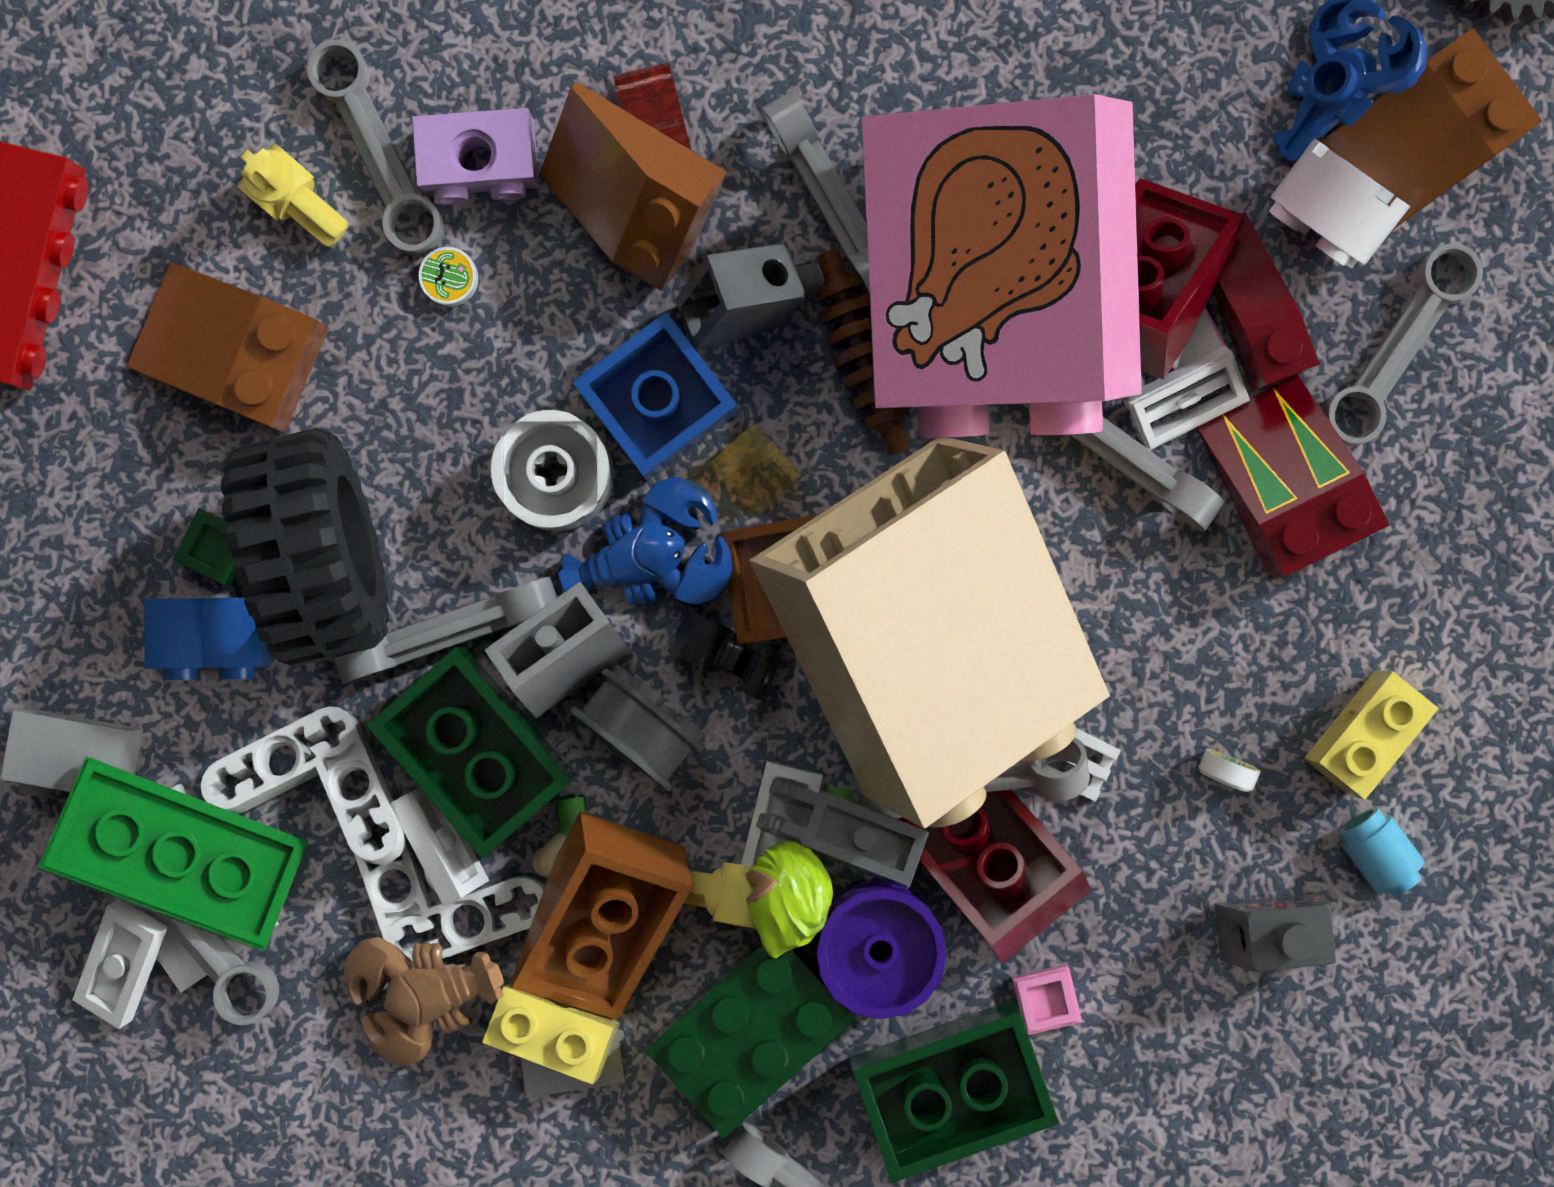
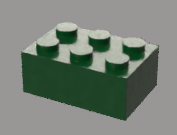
(472, 751)
(748, 1034)
(953, 1090)

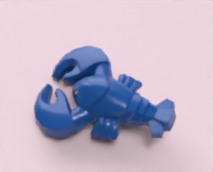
(1343, 78)
(654, 551)

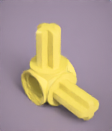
(286, 191)
(723, 894)

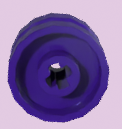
(914, 947)

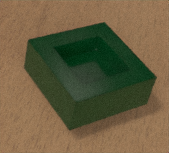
(207, 548)

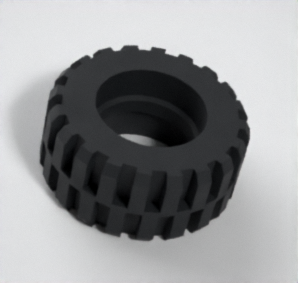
(304, 547)

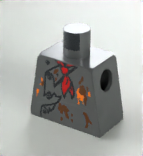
(1277, 932)

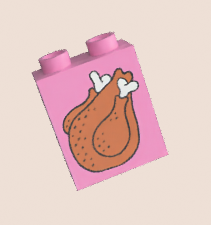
(1003, 262)

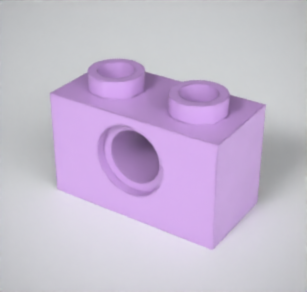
(445, 140)

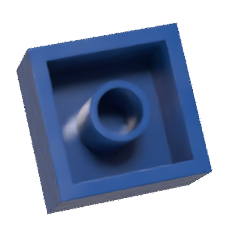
(656, 396)

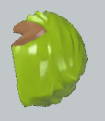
(788, 897)

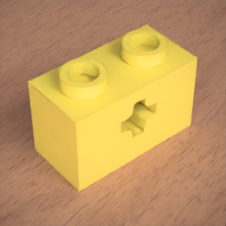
(1371, 733)
(551, 1034)

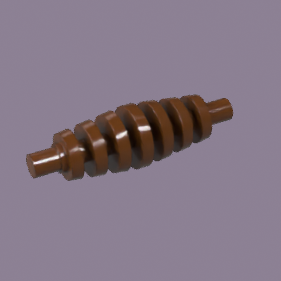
(855, 331)

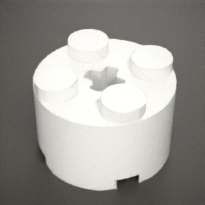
(1337, 204)
(529, 448)

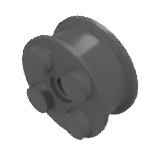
(639, 726)

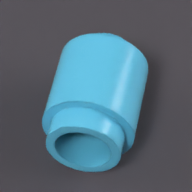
(1382, 852)

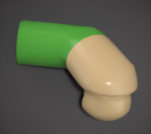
(566, 813)

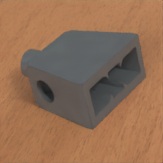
(744, 294)

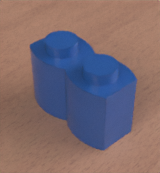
(202, 634)

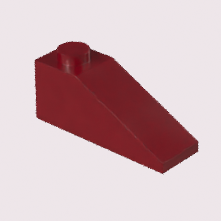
(1262, 314)

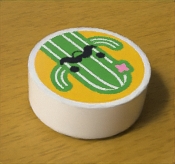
(448, 276)
(1229, 770)

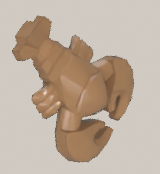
(416, 996)

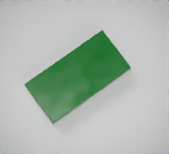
(172, 854)

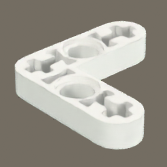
(330, 764)
(417, 908)

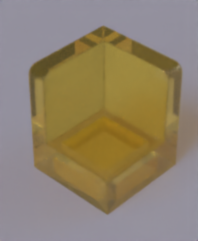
(756, 469)

